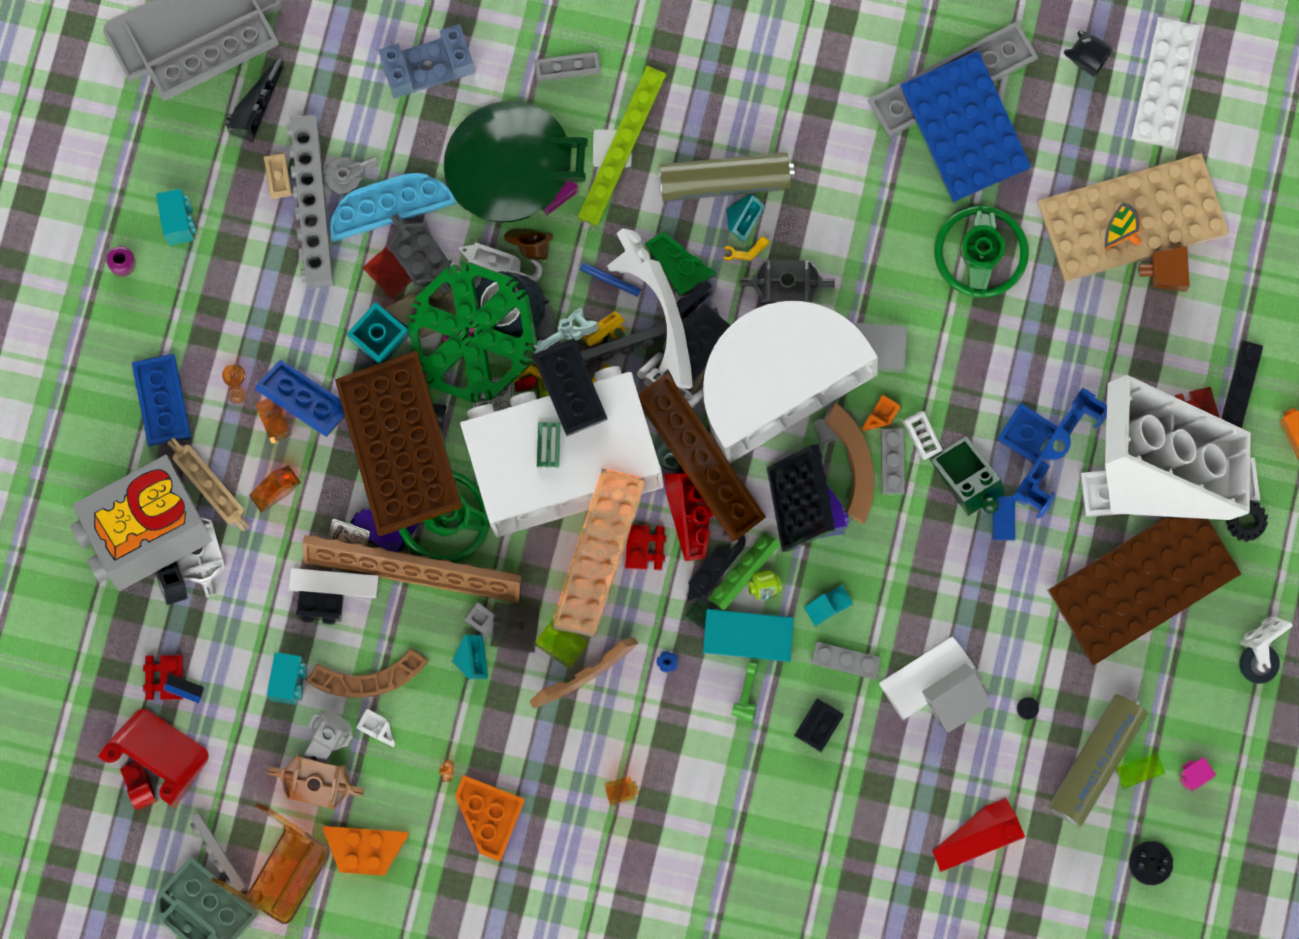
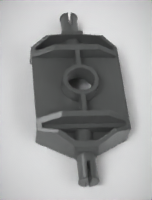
(416, 239)
(771, 289)

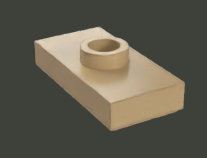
(277, 176)

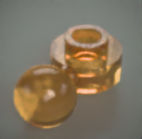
(237, 394)

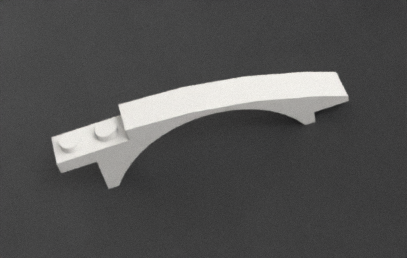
(637, 262)

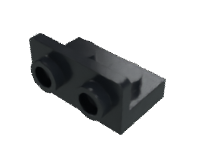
(319, 607)

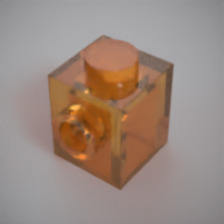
(621, 791)

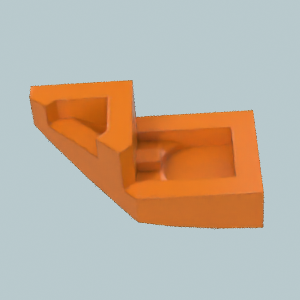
(882, 414)

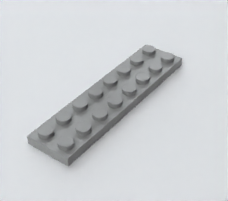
(1001, 53)

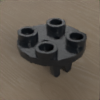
(1140, 860)

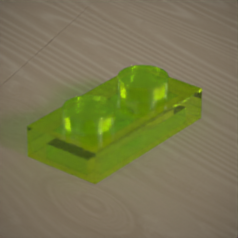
(1139, 771)

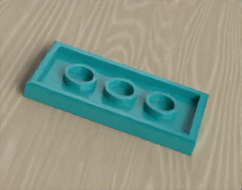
(748, 635)

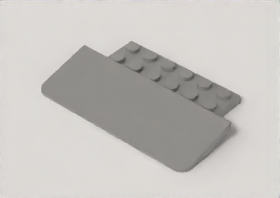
(189, 39)

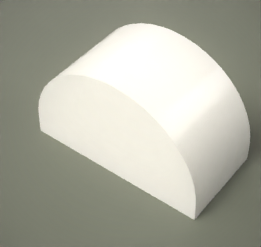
(779, 370)

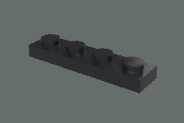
(1241, 383)

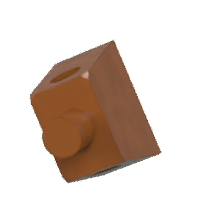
(1168, 269)

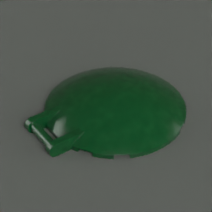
(510, 161)

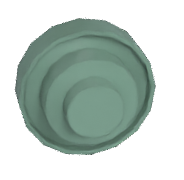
(667, 459)

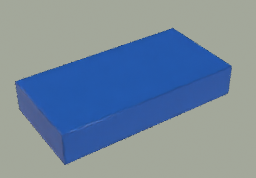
(1004, 520)

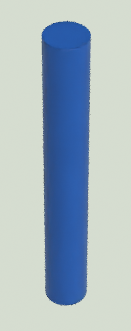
(610, 279)

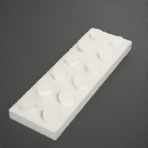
(1165, 82)

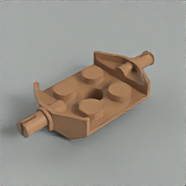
(332, 778)

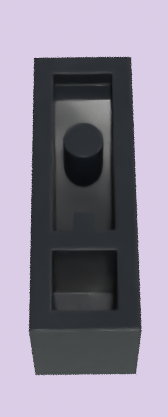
(171, 584)

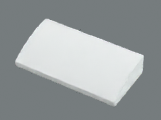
(906, 685)

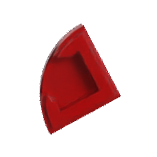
(525, 384)

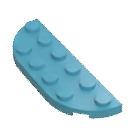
(376, 203)

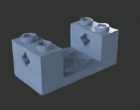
(448, 55)

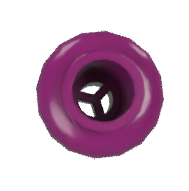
(117, 256)

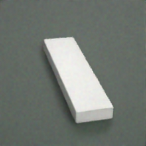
(334, 583)

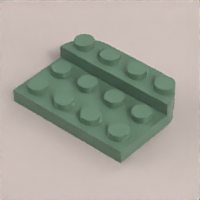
(199, 908)

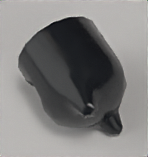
(1089, 53)

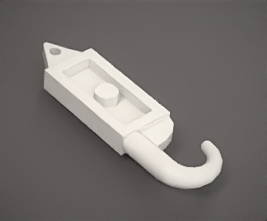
(497, 260)

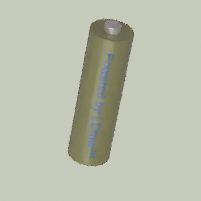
(725, 176)
(1098, 759)

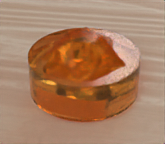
(446, 771)

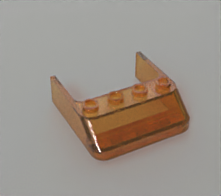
(286, 873)

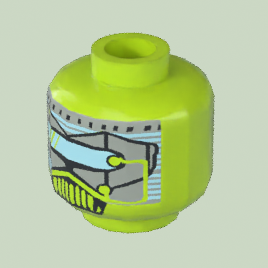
(764, 585)

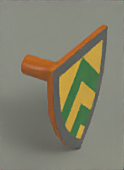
(1123, 226)

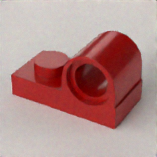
(138, 786)

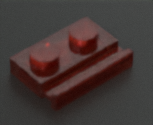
(387, 273)

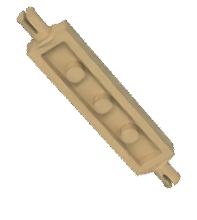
(208, 484)

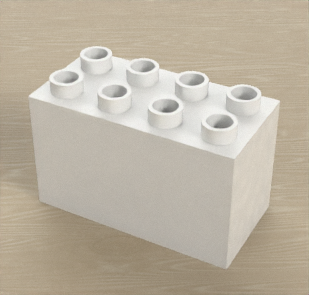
(505, 454)

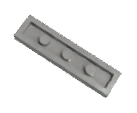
(212, 846)

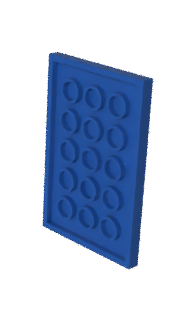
(965, 126)

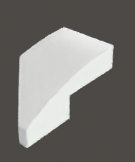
(376, 727)

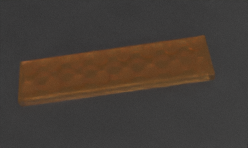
(598, 552)

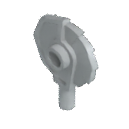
(344, 174)

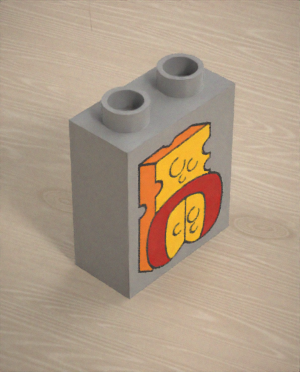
(139, 524)

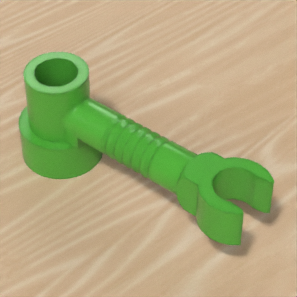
(744, 709)

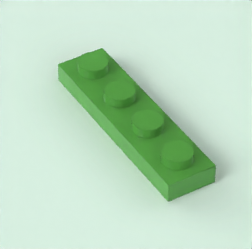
(743, 571)

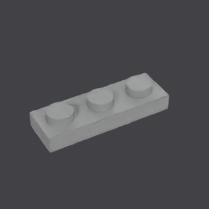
(892, 461)
(845, 660)

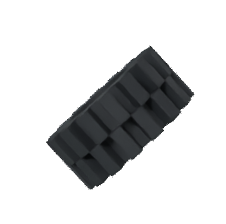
(1253, 533)

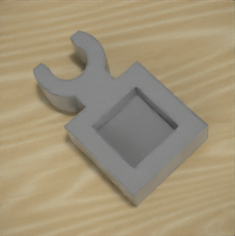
(480, 618)

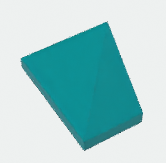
(743, 216)
(471, 657)

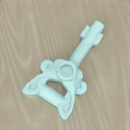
(568, 330)

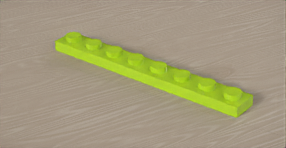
(622, 146)

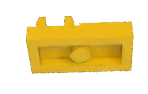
(605, 326)

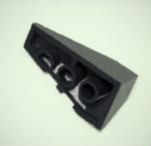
(251, 110)

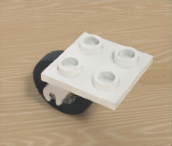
(1259, 661)

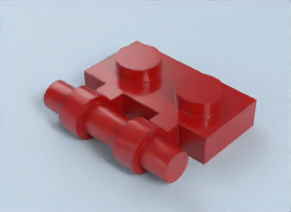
(637, 548)
(168, 665)

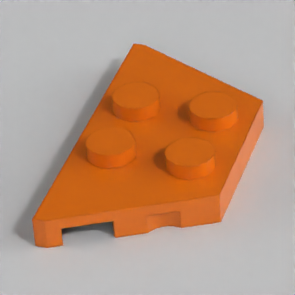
(364, 849)

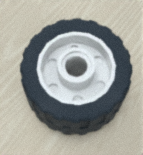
(512, 322)

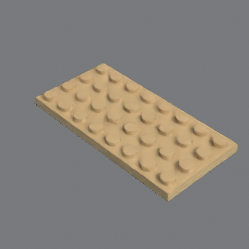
(1174, 210)

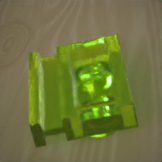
(561, 645)

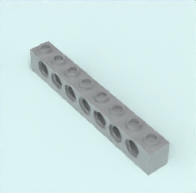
(308, 127)

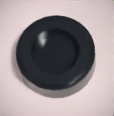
(1027, 708)

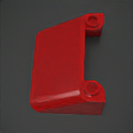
(160, 750)

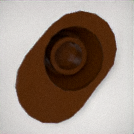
(530, 242)

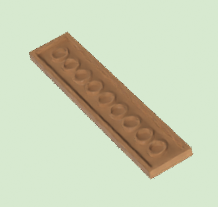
(411, 569)

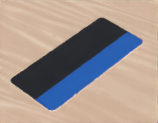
(183, 688)

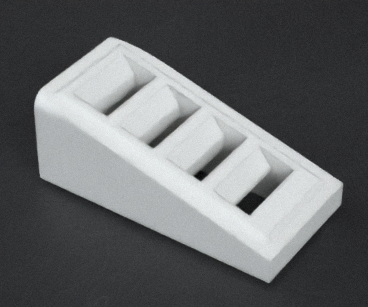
(915, 438)

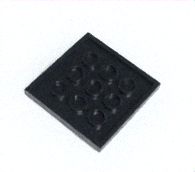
(800, 498)

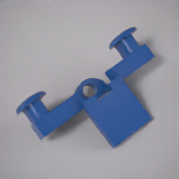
(1027, 433)

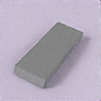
(567, 66)

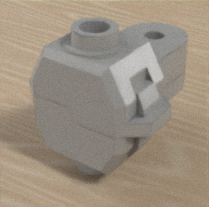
(328, 734)

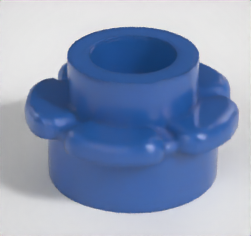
(666, 655)

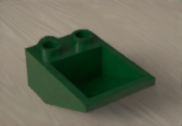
(969, 477)

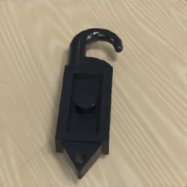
(714, 569)

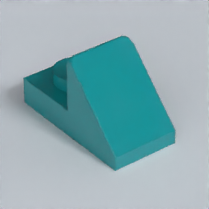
(828, 605)

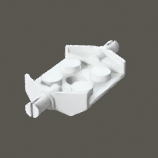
(204, 566)

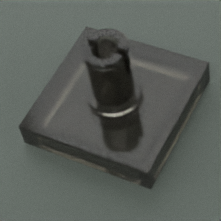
(514, 627)

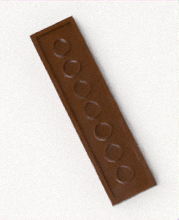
(700, 457)

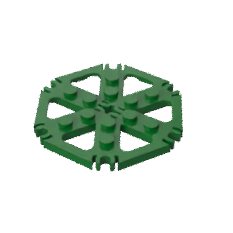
(486, 337)

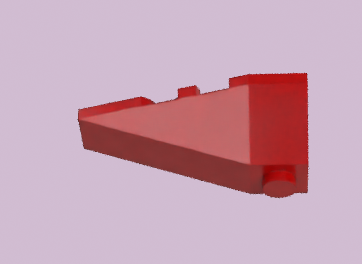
(689, 514)
(984, 833)

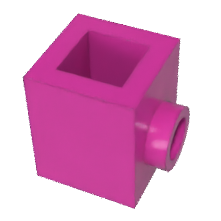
(1196, 774)

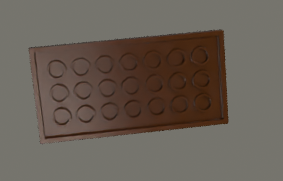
(398, 443)
(1142, 584)

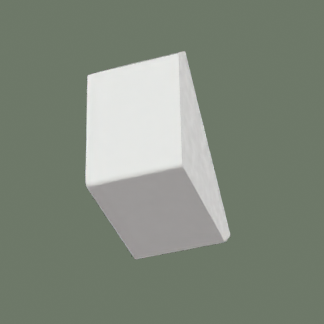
(1172, 456)

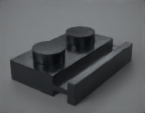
(699, 294)
(819, 725)

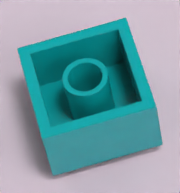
(175, 216)
(378, 334)
(286, 678)

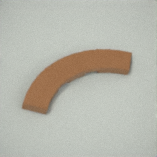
(860, 461)
(371, 684)
(560, 689)

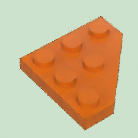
(489, 815)

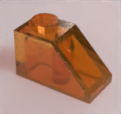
(273, 420)
(274, 488)

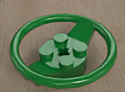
(980, 262)
(463, 518)

